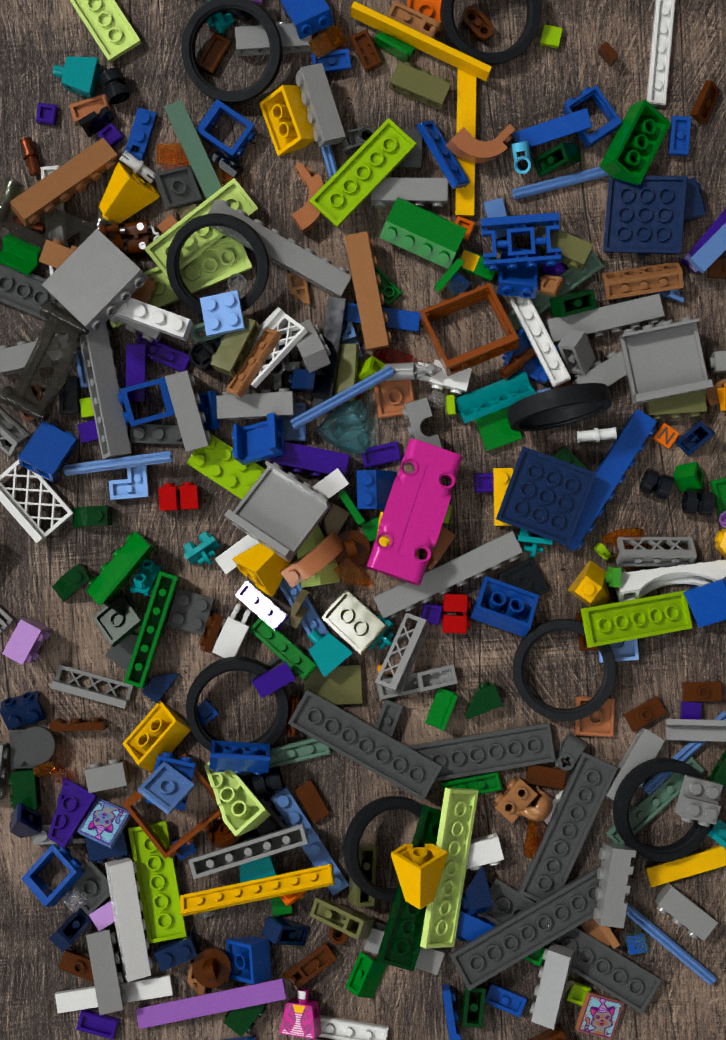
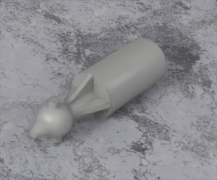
(411, 371)

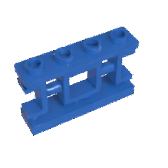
(521, 225)

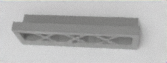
(11, 432)
(657, 555)
(408, 658)
(89, 693)
(695, 730)

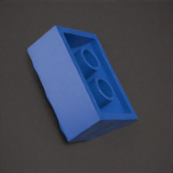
(505, 606)
(239, 757)

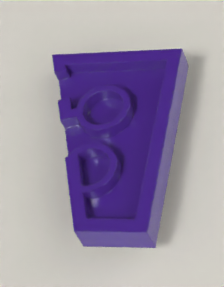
(70, 812)

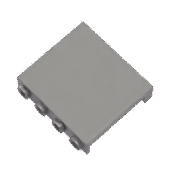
(95, 281)
(664, 360)
(279, 511)

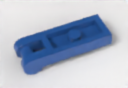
(141, 133)
(451, 1015)

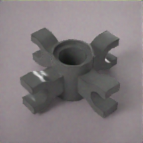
(286, 367)

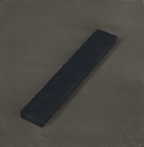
(333, 337)

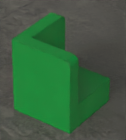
(688, 476)

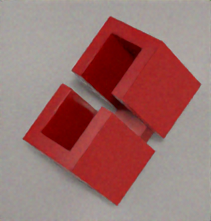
(170, 497)
(456, 623)

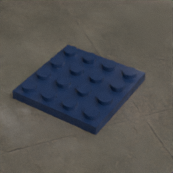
(645, 216)
(546, 496)

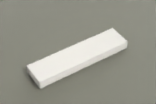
(348, 1029)

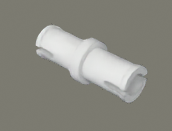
(137, 166)
(596, 435)

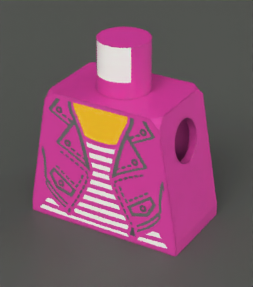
(301, 1016)

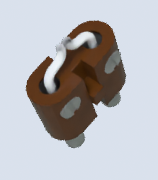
(138, 236)

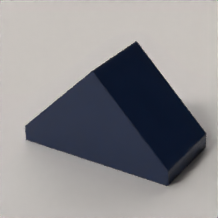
(695, 437)

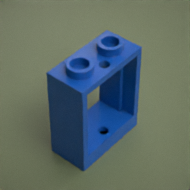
(613, 120)
(209, 121)
(128, 415)
(37, 885)

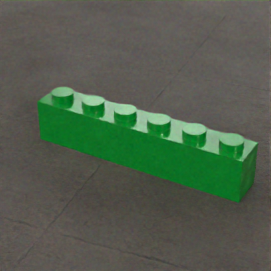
(152, 629)

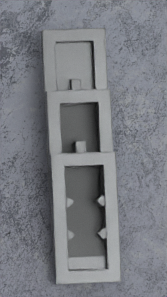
(422, 681)

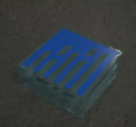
(458, 284)
(636, 943)

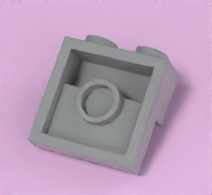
(699, 801)

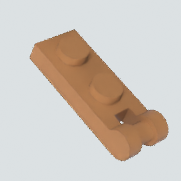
(414, 19)

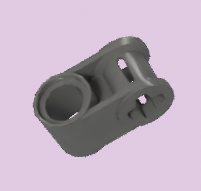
(355, 137)
(570, 750)

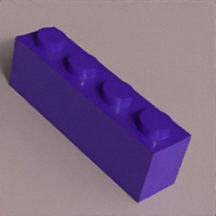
(311, 459)

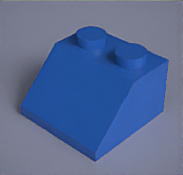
(373, 488)
(249, 959)

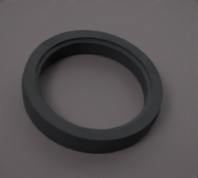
(458, 43)
(188, 50)
(224, 220)
(576, 404)
(235, 663)
(540, 707)
(621, 804)
(353, 838)

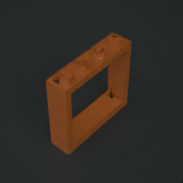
(479, 354)
(189, 836)

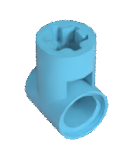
(521, 146)

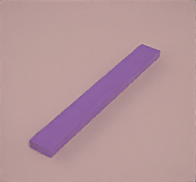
(211, 1003)

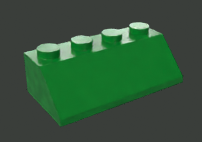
(635, 143)
(423, 233)
(120, 569)

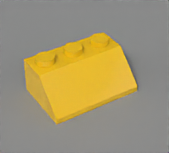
(287, 119)
(156, 733)

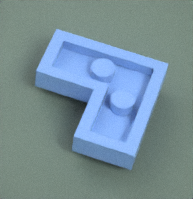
(134, 487)

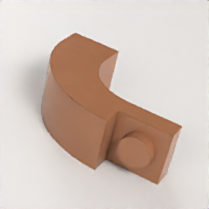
(477, 151)
(308, 215)
(314, 560)

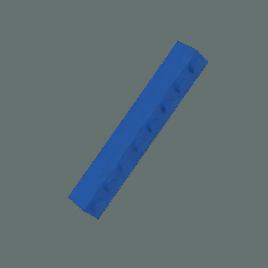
(612, 472)

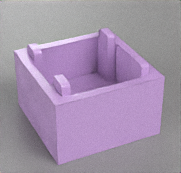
(26, 641)

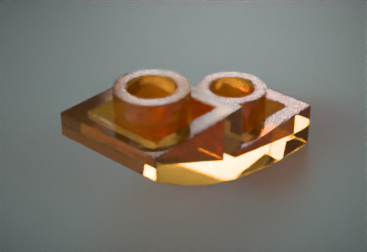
(327, 41)
(170, 154)

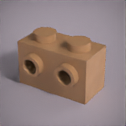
(514, 798)

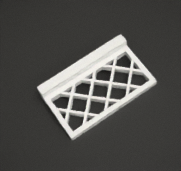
(278, 321)
(21, 515)

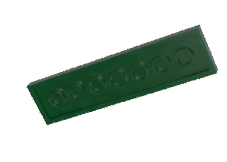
(405, 924)

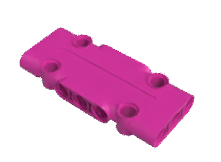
(414, 512)

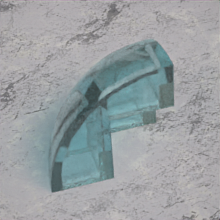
(347, 428)

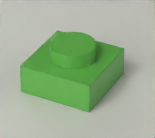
(613, 576)

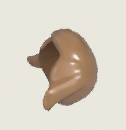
(540, 808)

